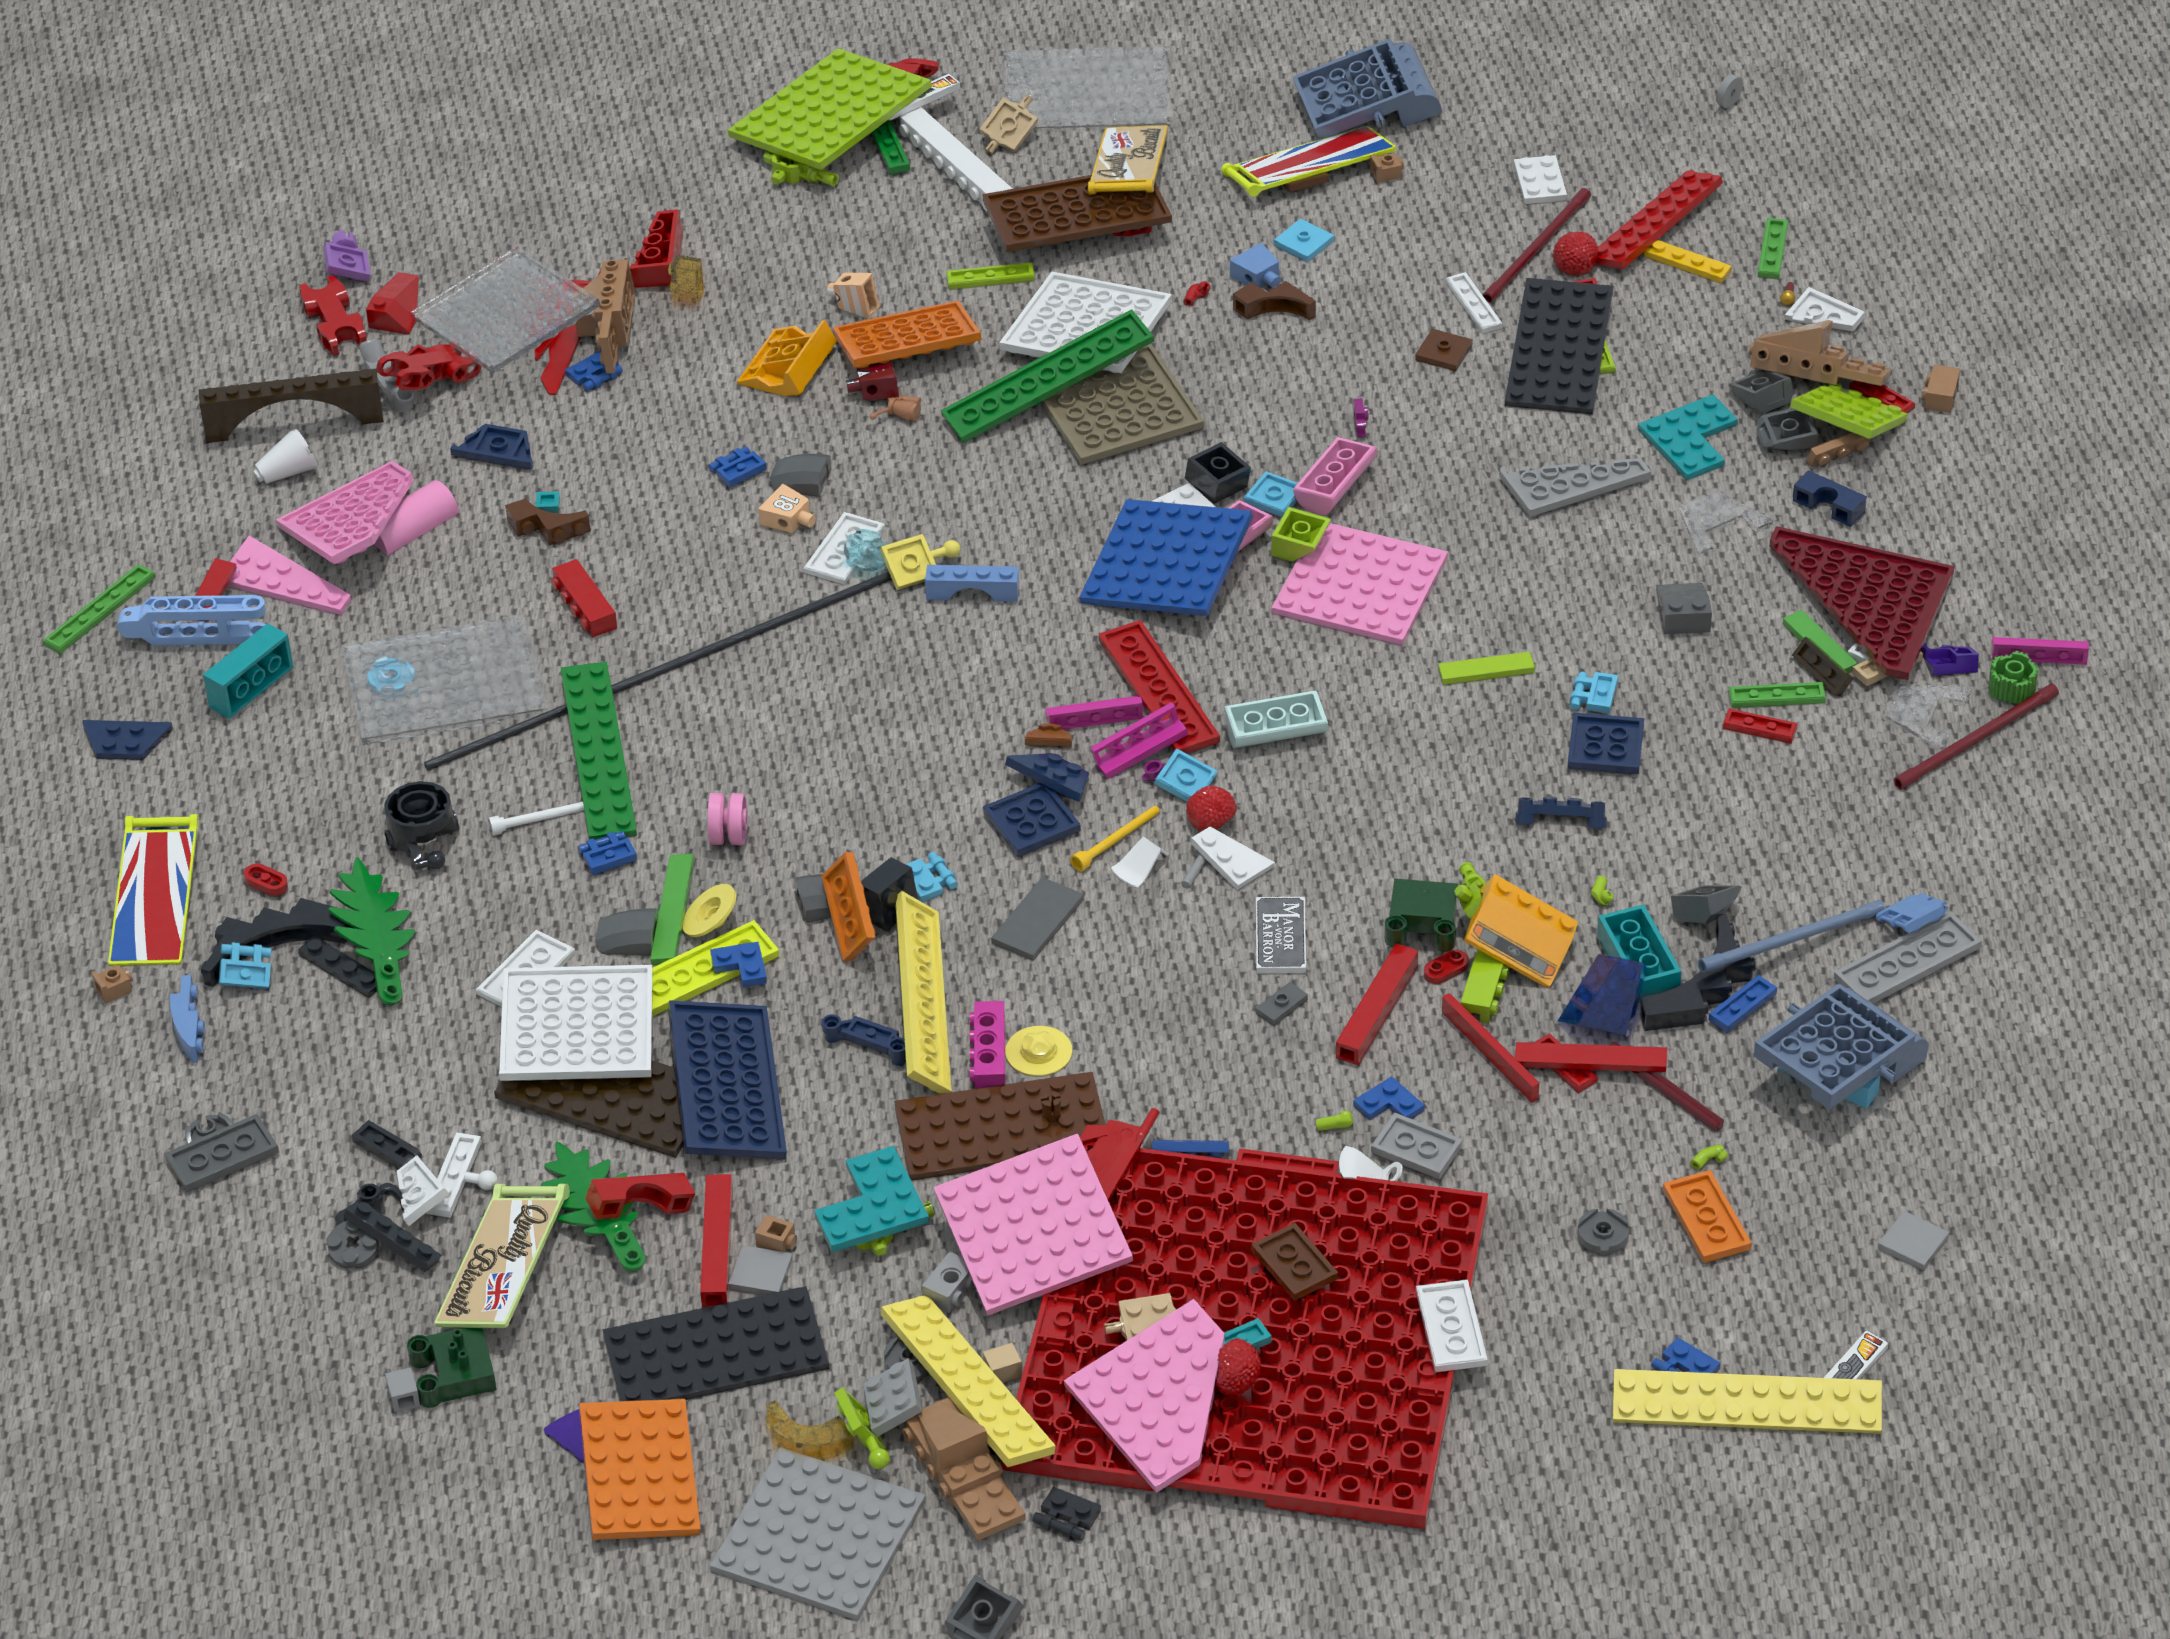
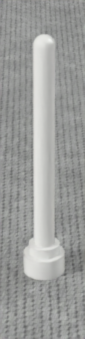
(500, 824)

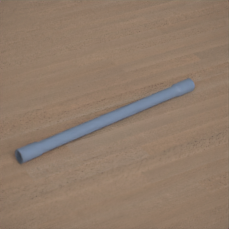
(1719, 960)

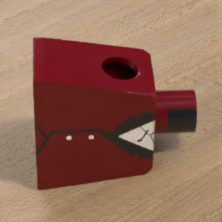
(875, 382)

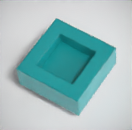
(548, 501)

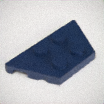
(496, 445)
(124, 738)
(1052, 771)

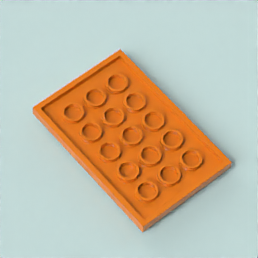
(907, 334)
(639, 1469)

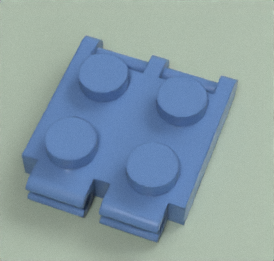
(1913, 912)

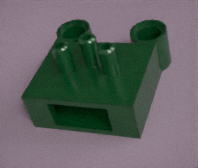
(1422, 909)
(460, 1361)

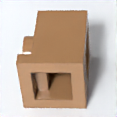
(1386, 167)
(112, 983)
(775, 1234)

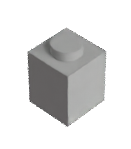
(402, 1389)

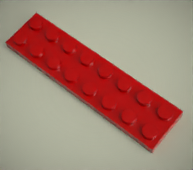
(1656, 218)
(1157, 682)

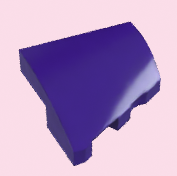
(1950, 659)
(568, 1433)

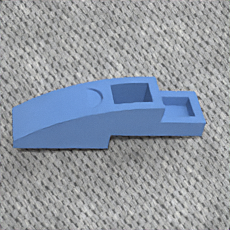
(186, 1019)

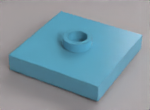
(1303, 240)
(1272, 494)
(1184, 775)

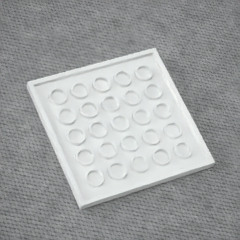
(1075, 305)
(576, 1022)

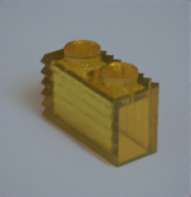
(686, 279)

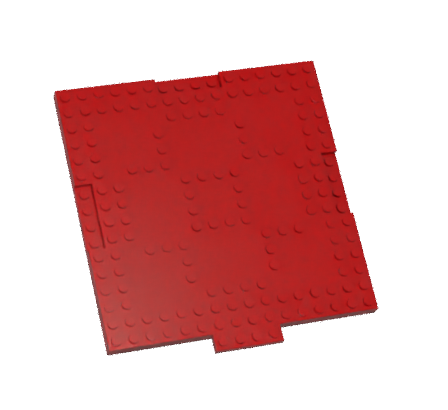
(1347, 1387)

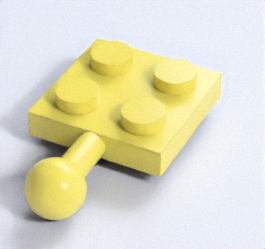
(909, 559)

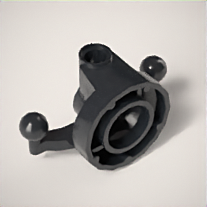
(418, 815)

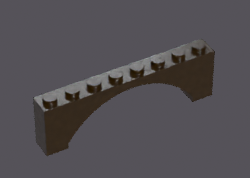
(229, 405)

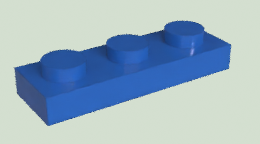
(1742, 1003)
(1215, 1147)

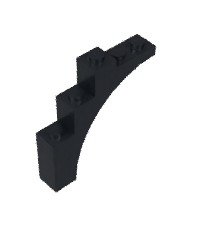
(272, 929)
(1690, 1001)

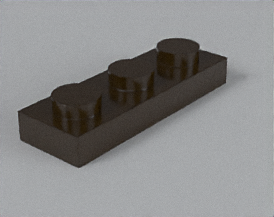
(1822, 666)

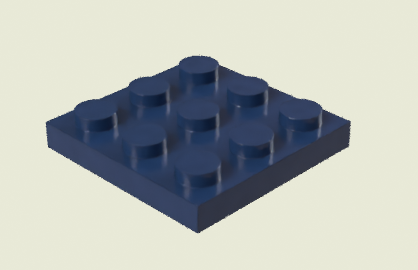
(1606, 743)
(1031, 818)

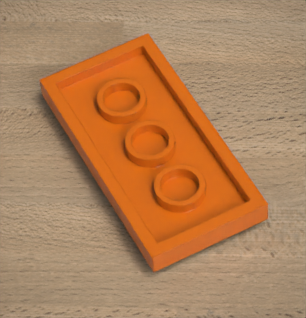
(848, 906)
(1707, 1216)

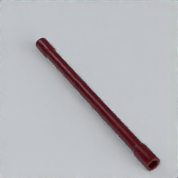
(1497, 287)
(1913, 774)

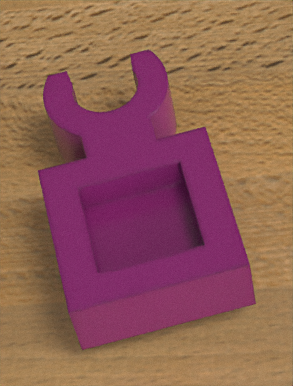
(1360, 415)

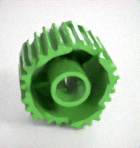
(2013, 678)

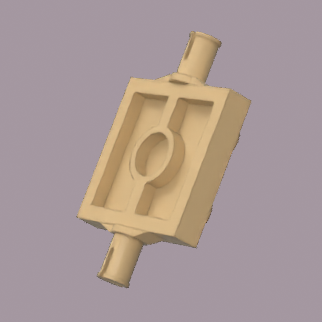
(1008, 124)
(1140, 1314)

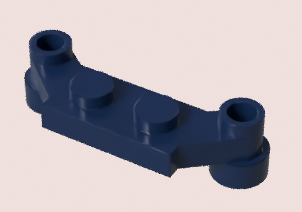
(1573, 806)
(866, 1034)

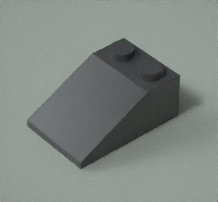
(1684, 608)

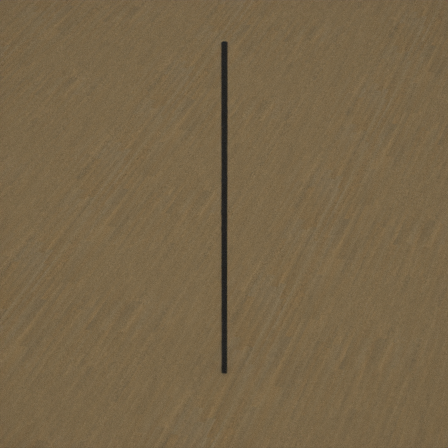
(663, 668)

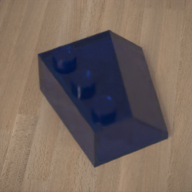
(1607, 996)

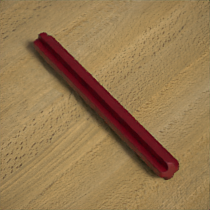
(1681, 1098)

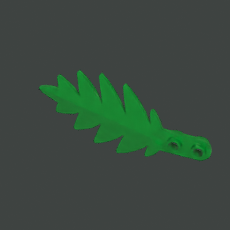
(373, 927)
(575, 1172)

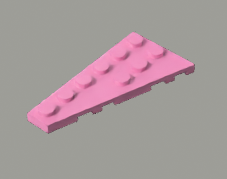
(276, 576)

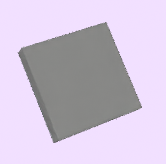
(1913, 1240)
(760, 1270)

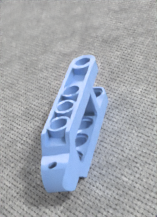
(223, 610)

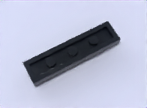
(339, 966)
(392, 1235)

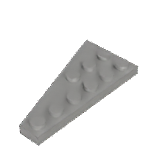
(1569, 483)

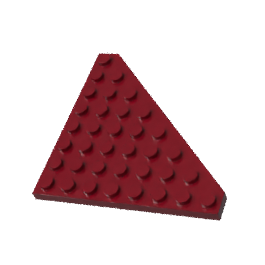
(1873, 593)

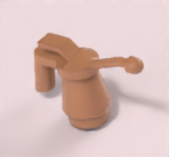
(902, 406)

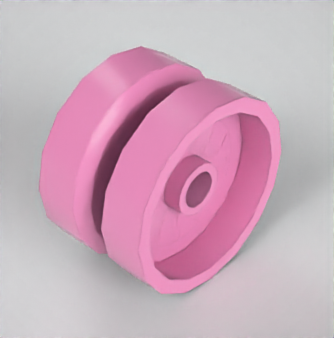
(731, 818)

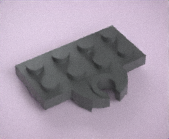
(220, 1149)

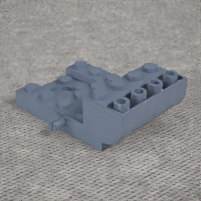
(1367, 88)
(1847, 1041)

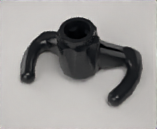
(374, 1196)

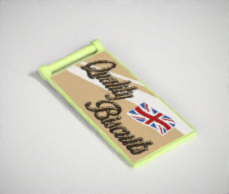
(501, 1257)

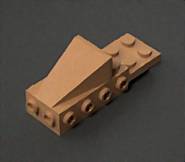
(613, 318)
(1806, 355)
(963, 1467)

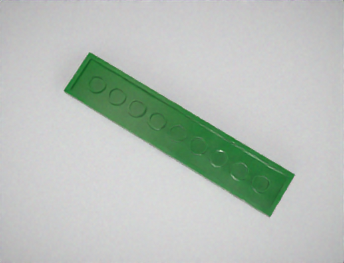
(1047, 376)
(598, 750)

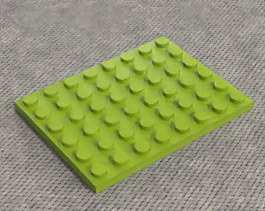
(829, 108)

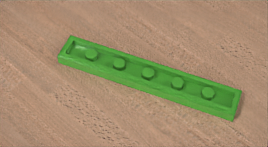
(99, 608)
(672, 908)

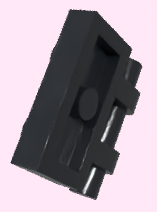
(1070, 1508)

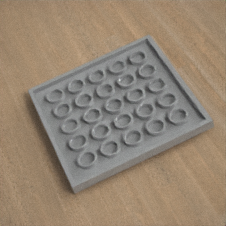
(818, 1533)

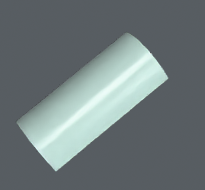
(1275, 719)

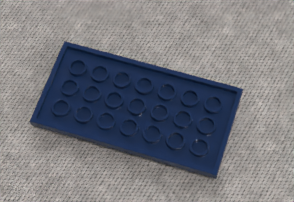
(726, 1080)

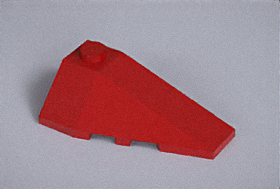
(393, 304)

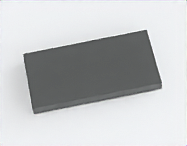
(1037, 918)

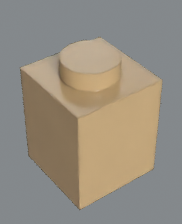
(1004, 1362)

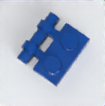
(591, 372)
(738, 466)
(607, 852)
(1686, 1358)

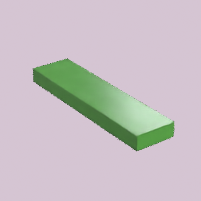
(1772, 248)
(1802, 625)
(1777, 694)

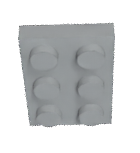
(1416, 1145)
(892, 1397)

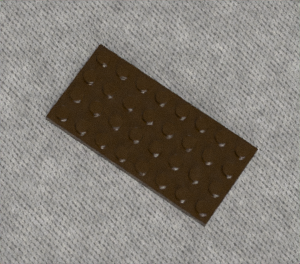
(628, 1109)

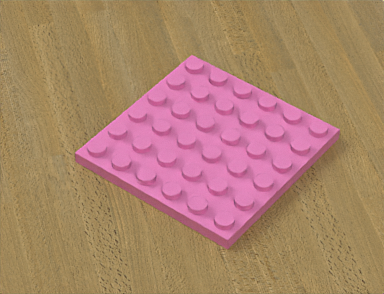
(1361, 584)
(1033, 1224)

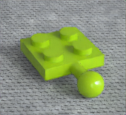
(859, 1425)

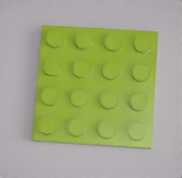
(1849, 410)

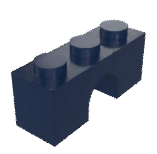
(1816, 489)

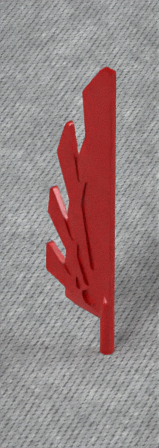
(560, 353)
(1115, 1148)

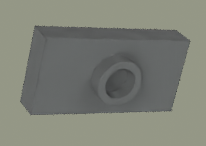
(1281, 1003)

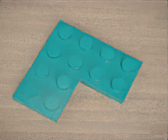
(1682, 435)
(885, 1203)

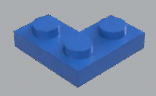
(741, 957)
(1388, 1095)

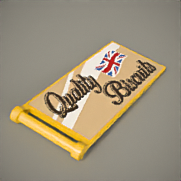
(1128, 159)

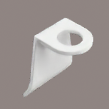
(1138, 863)
(1355, 1163)

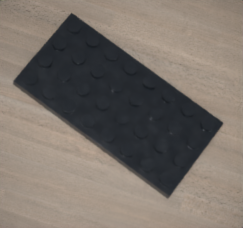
(1559, 346)
(717, 1348)

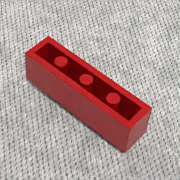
(583, 598)

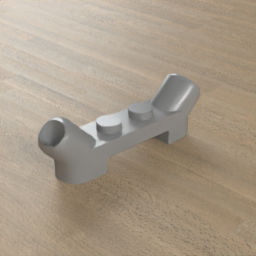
(398, 399)

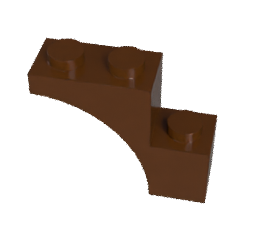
(1283, 298)
(554, 527)

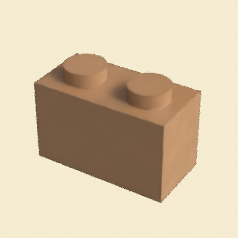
(1941, 388)

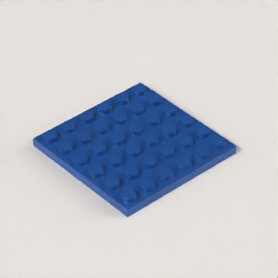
(1166, 557)

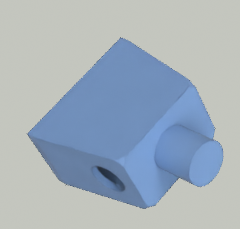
(1256, 266)

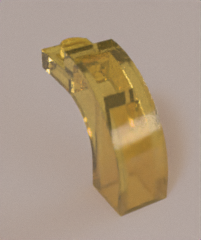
(817, 1441)

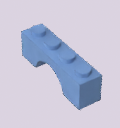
(997, 581)

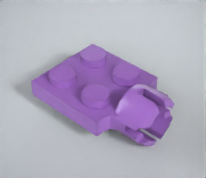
(345, 258)

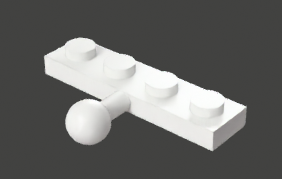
(457, 1172)

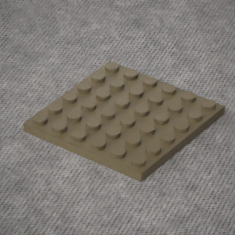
(1123, 409)

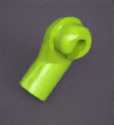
(1599, 892)
(1341, 1121)
(1706, 1154)

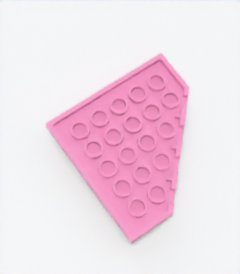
(351, 515)
(1156, 1393)

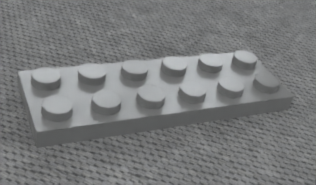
(1909, 958)

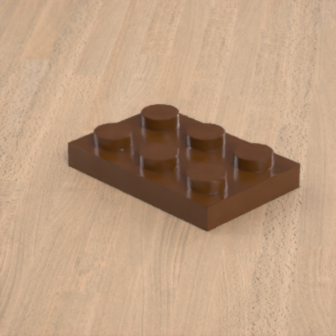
(1294, 1261)

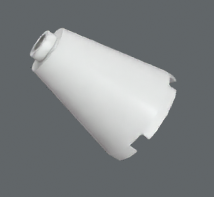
(285, 459)

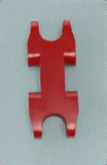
(330, 305)
(422, 369)

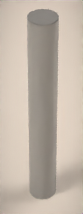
(1194, 871)

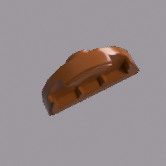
(1048, 735)

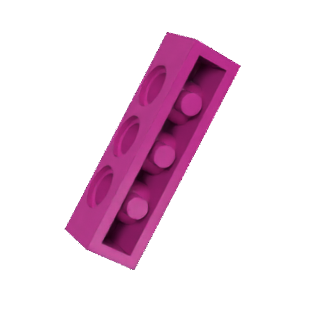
(988, 1044)

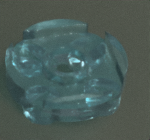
(858, 557)

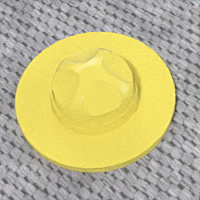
(709, 910)
(1038, 1051)

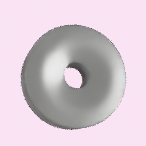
(1729, 91)

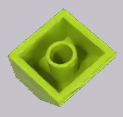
(1297, 534)

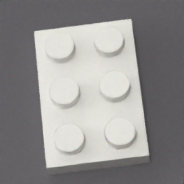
(1540, 179)

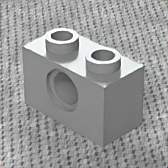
(948, 1283)

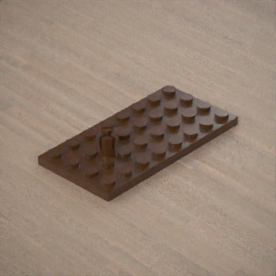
(1068, 212)
(993, 1123)

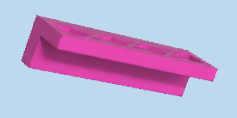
(2043, 650)
(1096, 712)
(1139, 745)

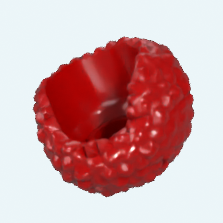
(1575, 253)
(1210, 808)
(1238, 1367)

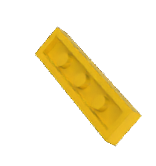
(1688, 261)

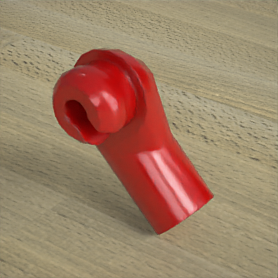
(1196, 291)

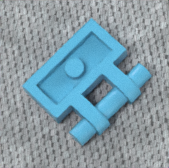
(1601, 692)
(926, 884)
(245, 973)

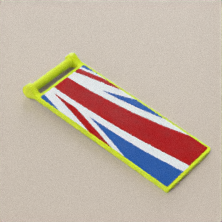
(1308, 159)
(153, 891)

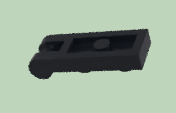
(385, 1144)

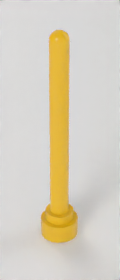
(1082, 859)

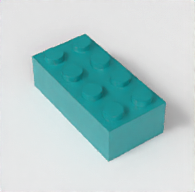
(248, 670)
(1635, 937)

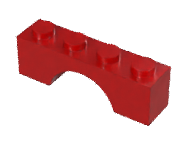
(666, 1191)

